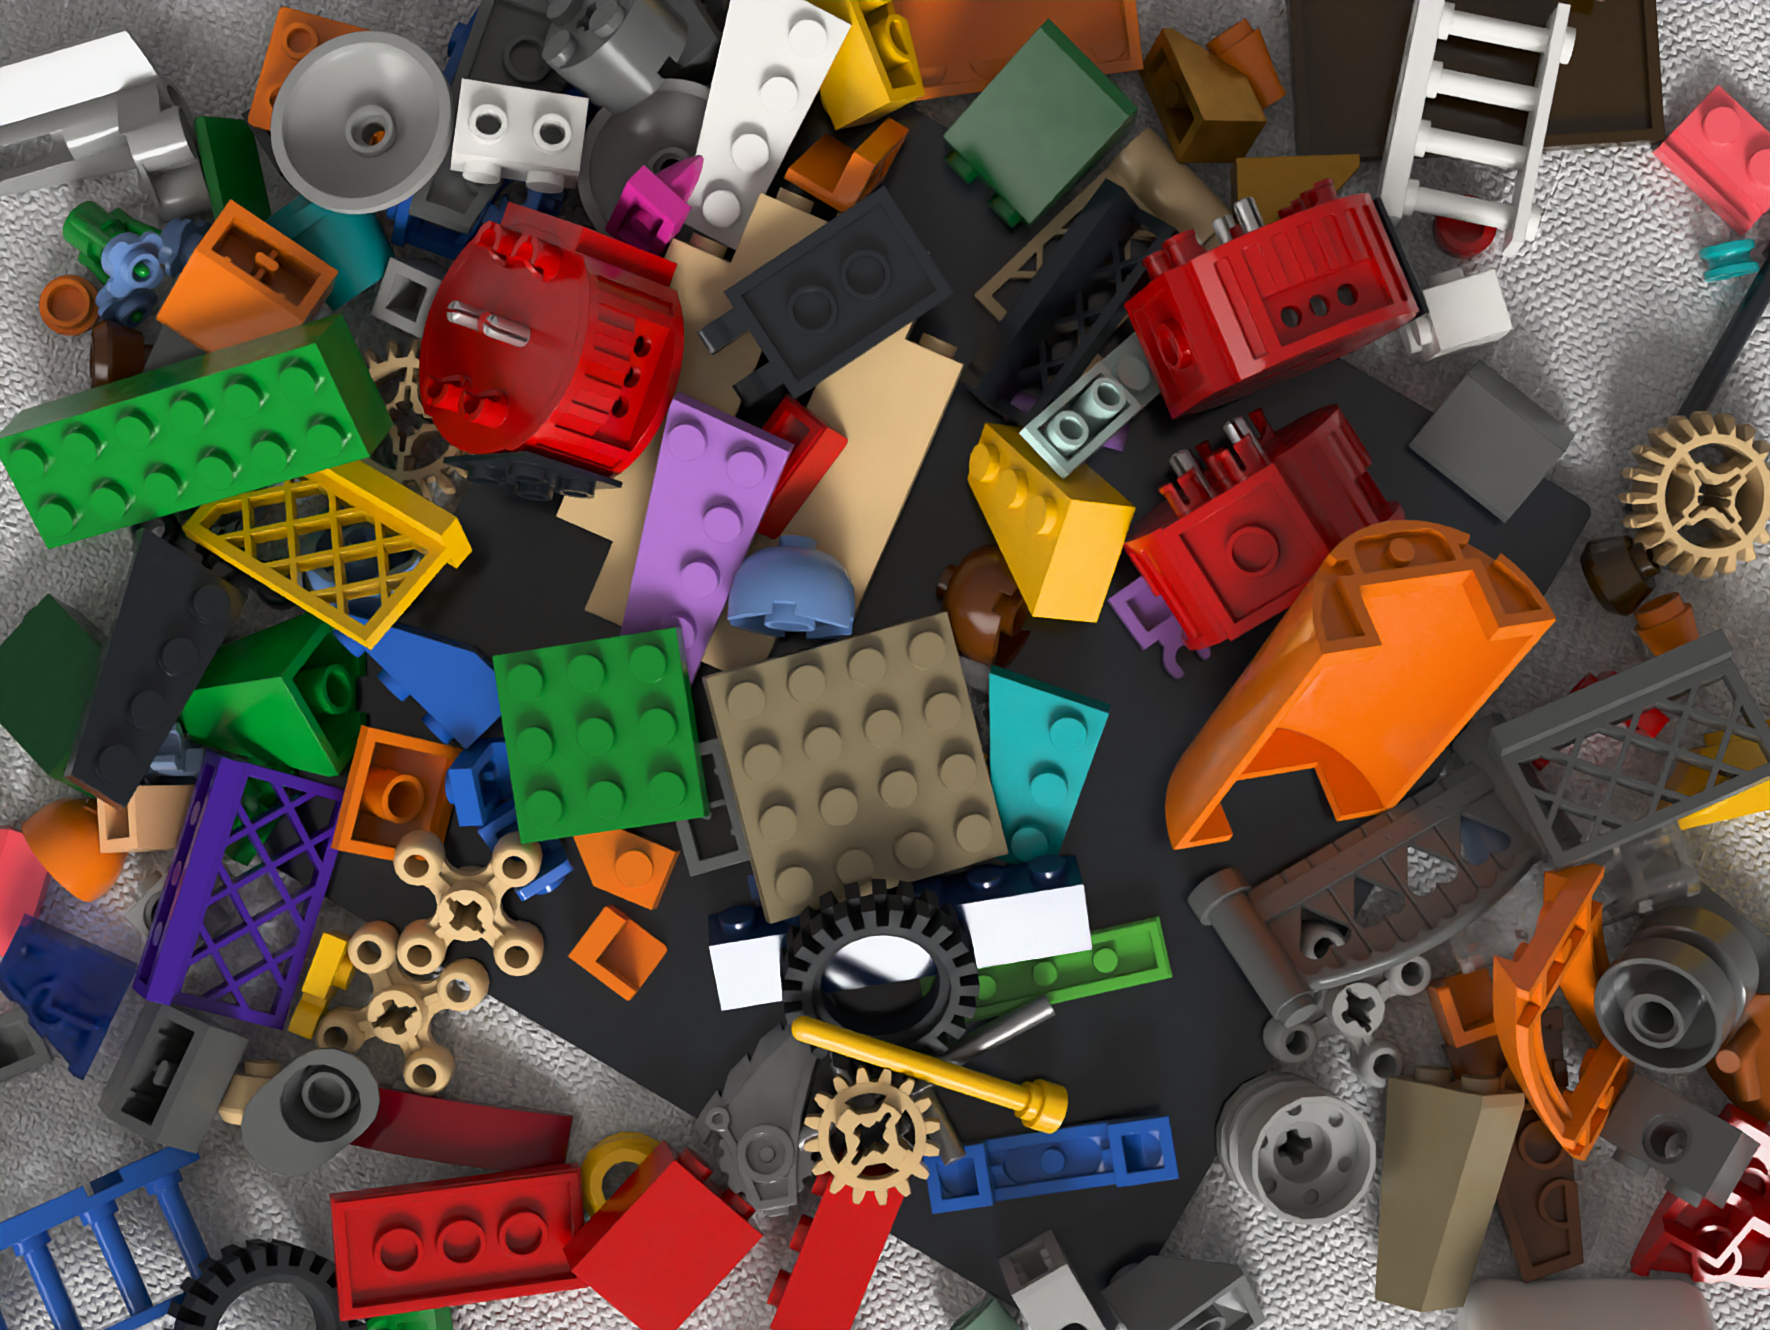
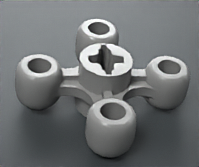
(1364, 1012)

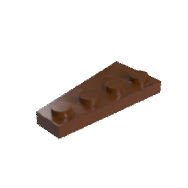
(1538, 1186)

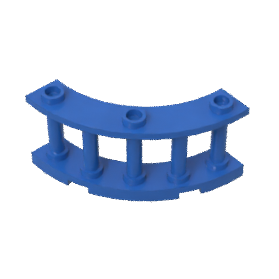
(29, 1237)

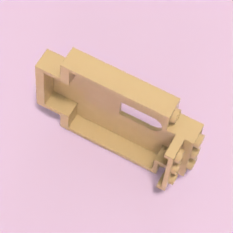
(880, 402)

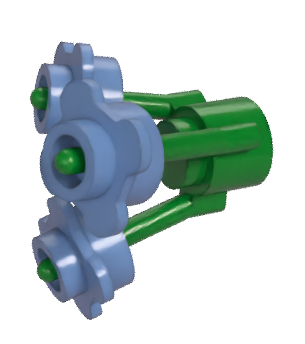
(127, 262)

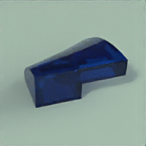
(65, 988)

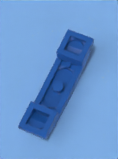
(1043, 1163)

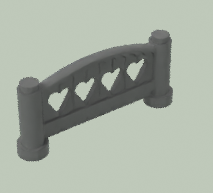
(1265, 921)

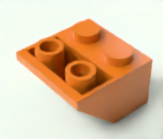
(245, 284)

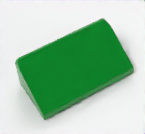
(231, 165)

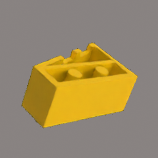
(1051, 530)

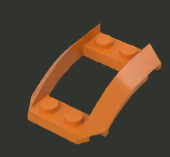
(1572, 955)

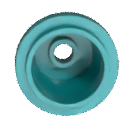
(345, 241)

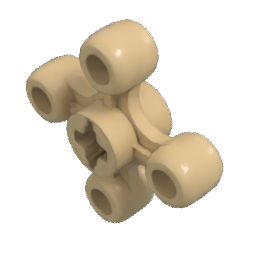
(458, 888)
(404, 989)

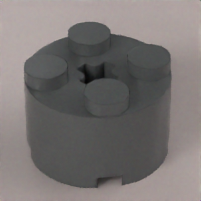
(613, 47)

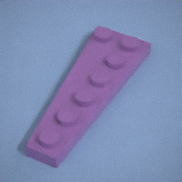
(700, 521)

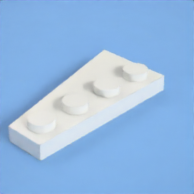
(759, 95)

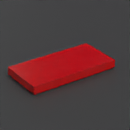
(455, 1240)

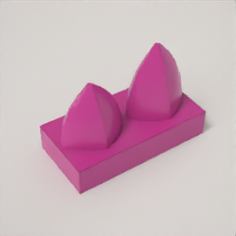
(655, 206)

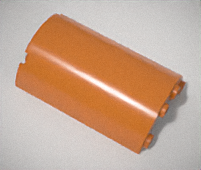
(1364, 675)

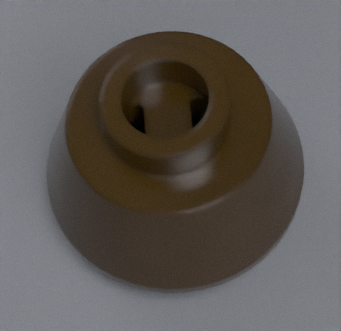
(1619, 572)

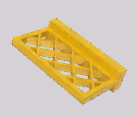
(367, 497)

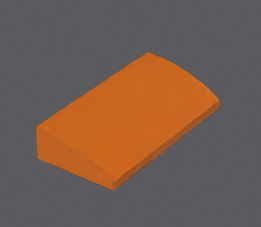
(970, 41)

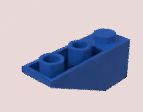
(440, 673)

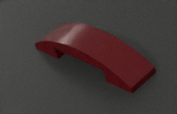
(466, 1132)

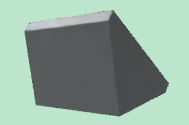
(1492, 441)

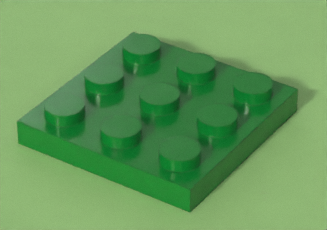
(601, 735)

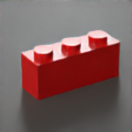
(835, 1256)

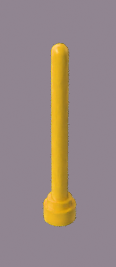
(1038, 1104)

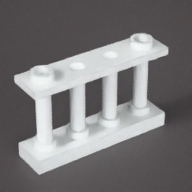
(1414, 136)

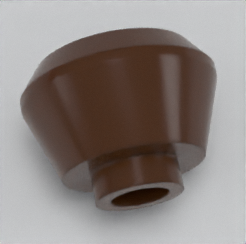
(116, 353)

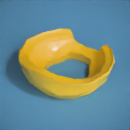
(609, 1151)

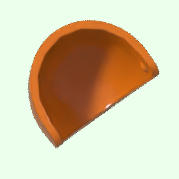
(68, 846)

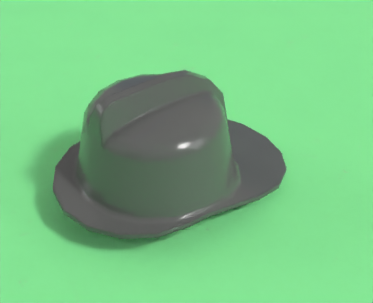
(310, 1111)

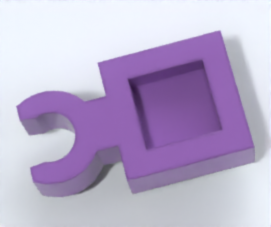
(1151, 621)

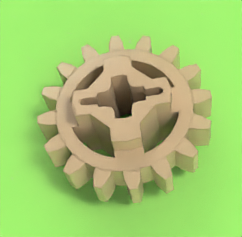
(896, 1151)

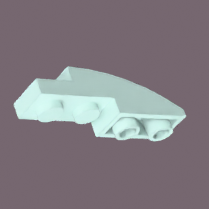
(1093, 408)

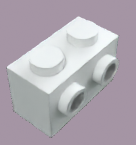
(519, 136)
(1461, 316)

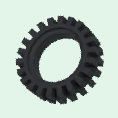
(880, 915)
(258, 1265)

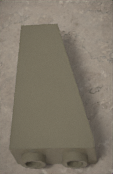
(1440, 1182)

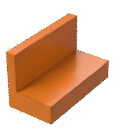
(844, 174)

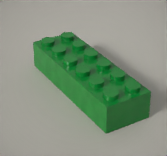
(195, 432)

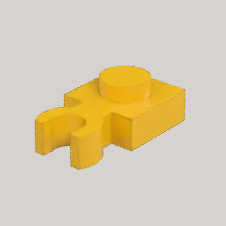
(327, 973)

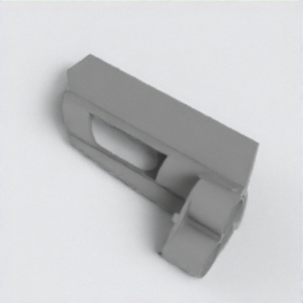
(104, 117)

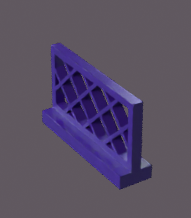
(192, 879)

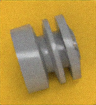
(1321, 1162)

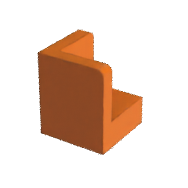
(618, 952)
(1463, 1007)

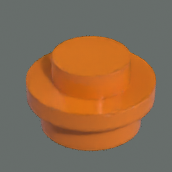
(69, 305)

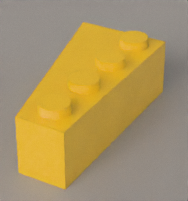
(874, 66)

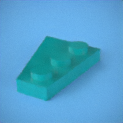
(1038, 759)

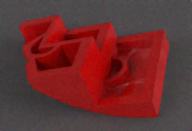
(1716, 1241)

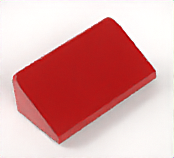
(813, 454)

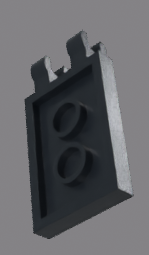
(830, 298)

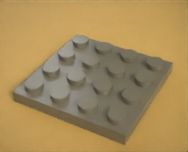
(855, 764)

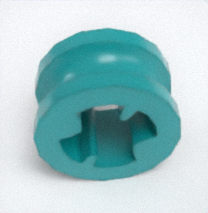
(1729, 260)

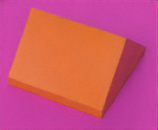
(393, 790)

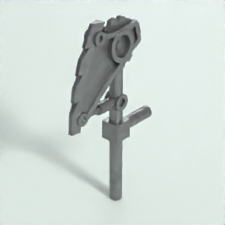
(769, 1099)

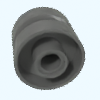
(1676, 989)

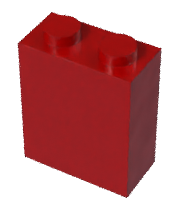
(663, 1239)

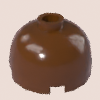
(984, 607)

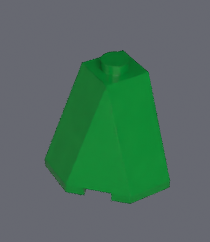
(281, 698)

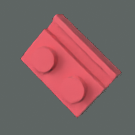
(1722, 159)

